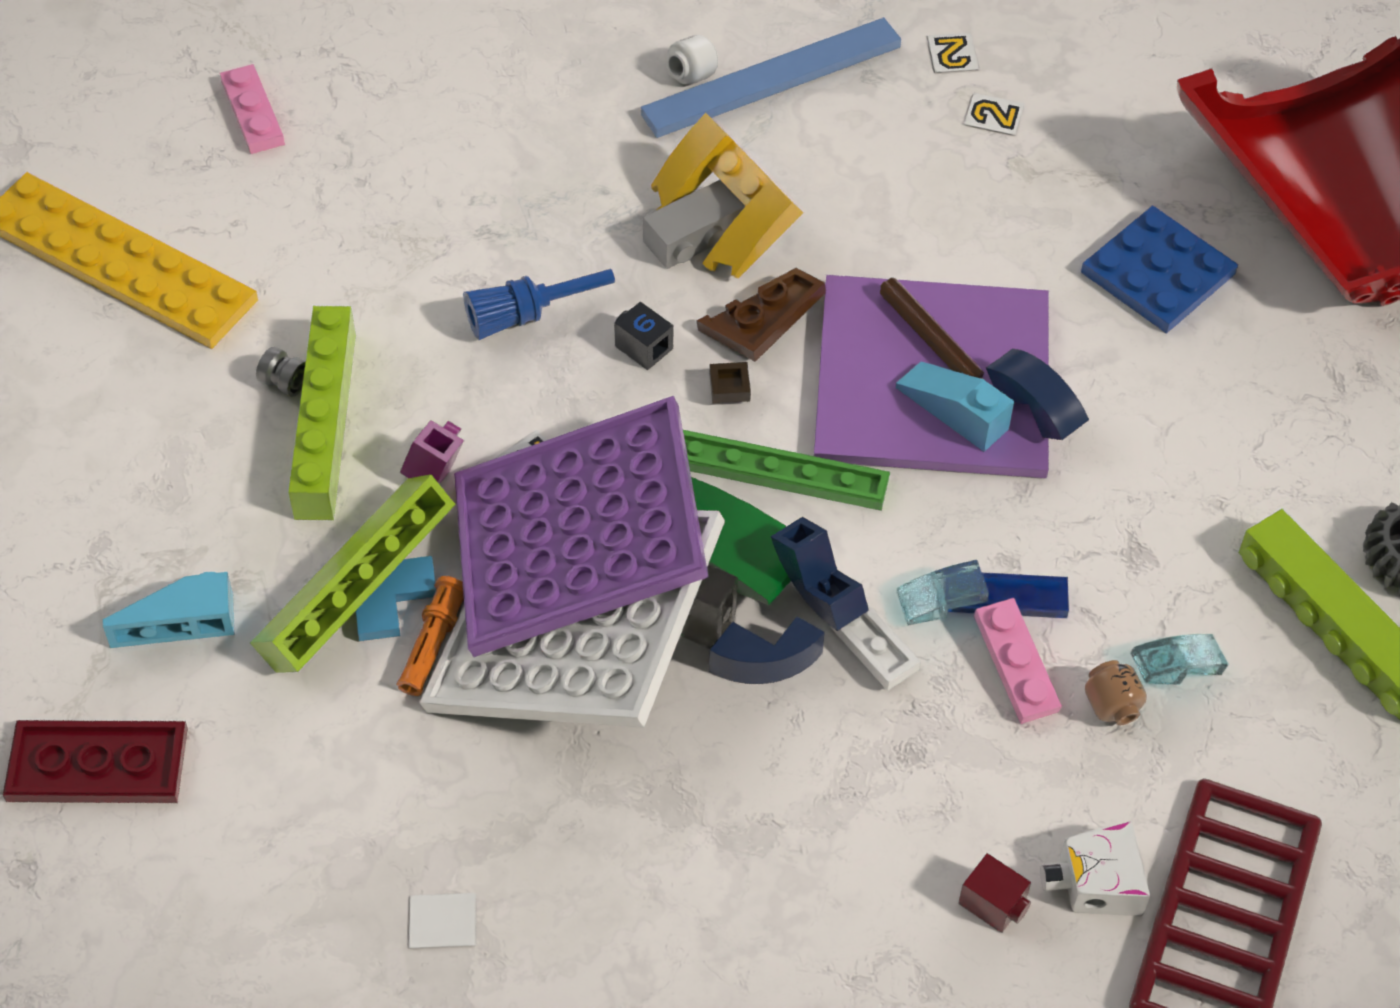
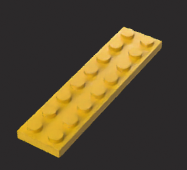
(123, 261)

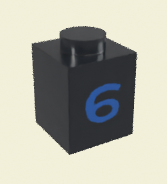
(643, 335)

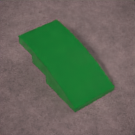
(744, 543)

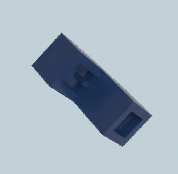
(1035, 383)
(811, 566)
(753, 660)

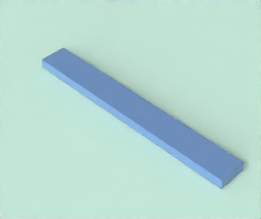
(770, 77)

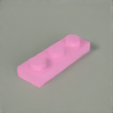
(252, 109)
(1017, 661)

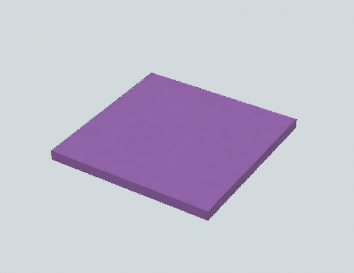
(872, 347)
(577, 526)

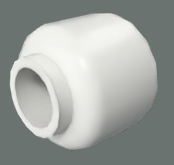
(692, 59)

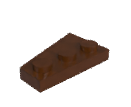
(762, 319)

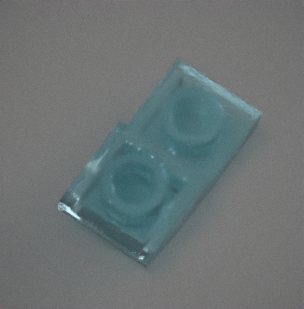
(936, 592)
(1174, 657)

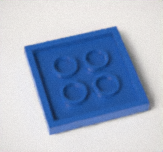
(1159, 269)

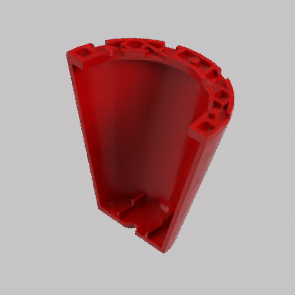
(1322, 163)

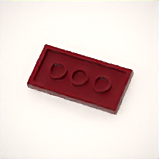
(96, 761)

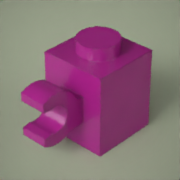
(433, 451)

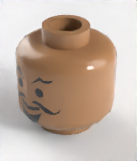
(1115, 692)

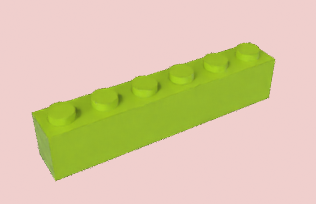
(322, 413)
(352, 574)
(1327, 603)

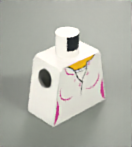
(1101, 872)

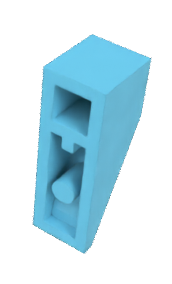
(960, 401)
(181, 611)

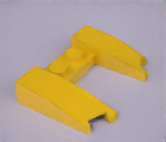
(766, 210)

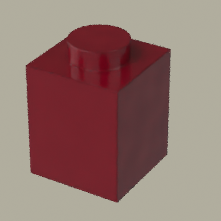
(995, 893)

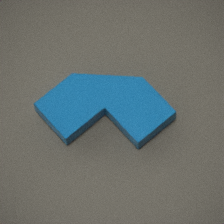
(379, 613)

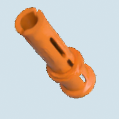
(438, 620)

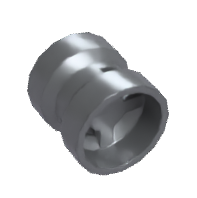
(280, 370)

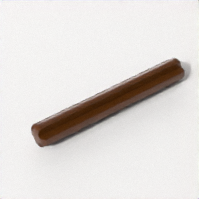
(929, 329)

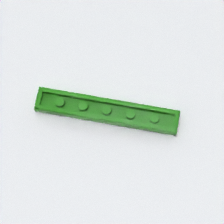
(786, 470)

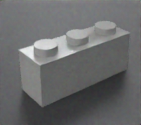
(690, 224)

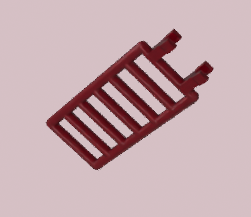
(1174, 895)

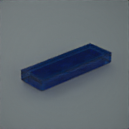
(1033, 594)

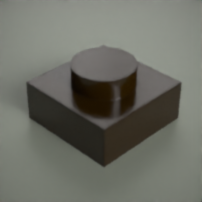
(730, 382)

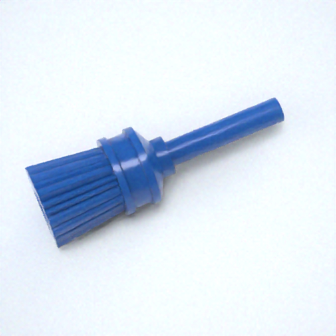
(522, 301)

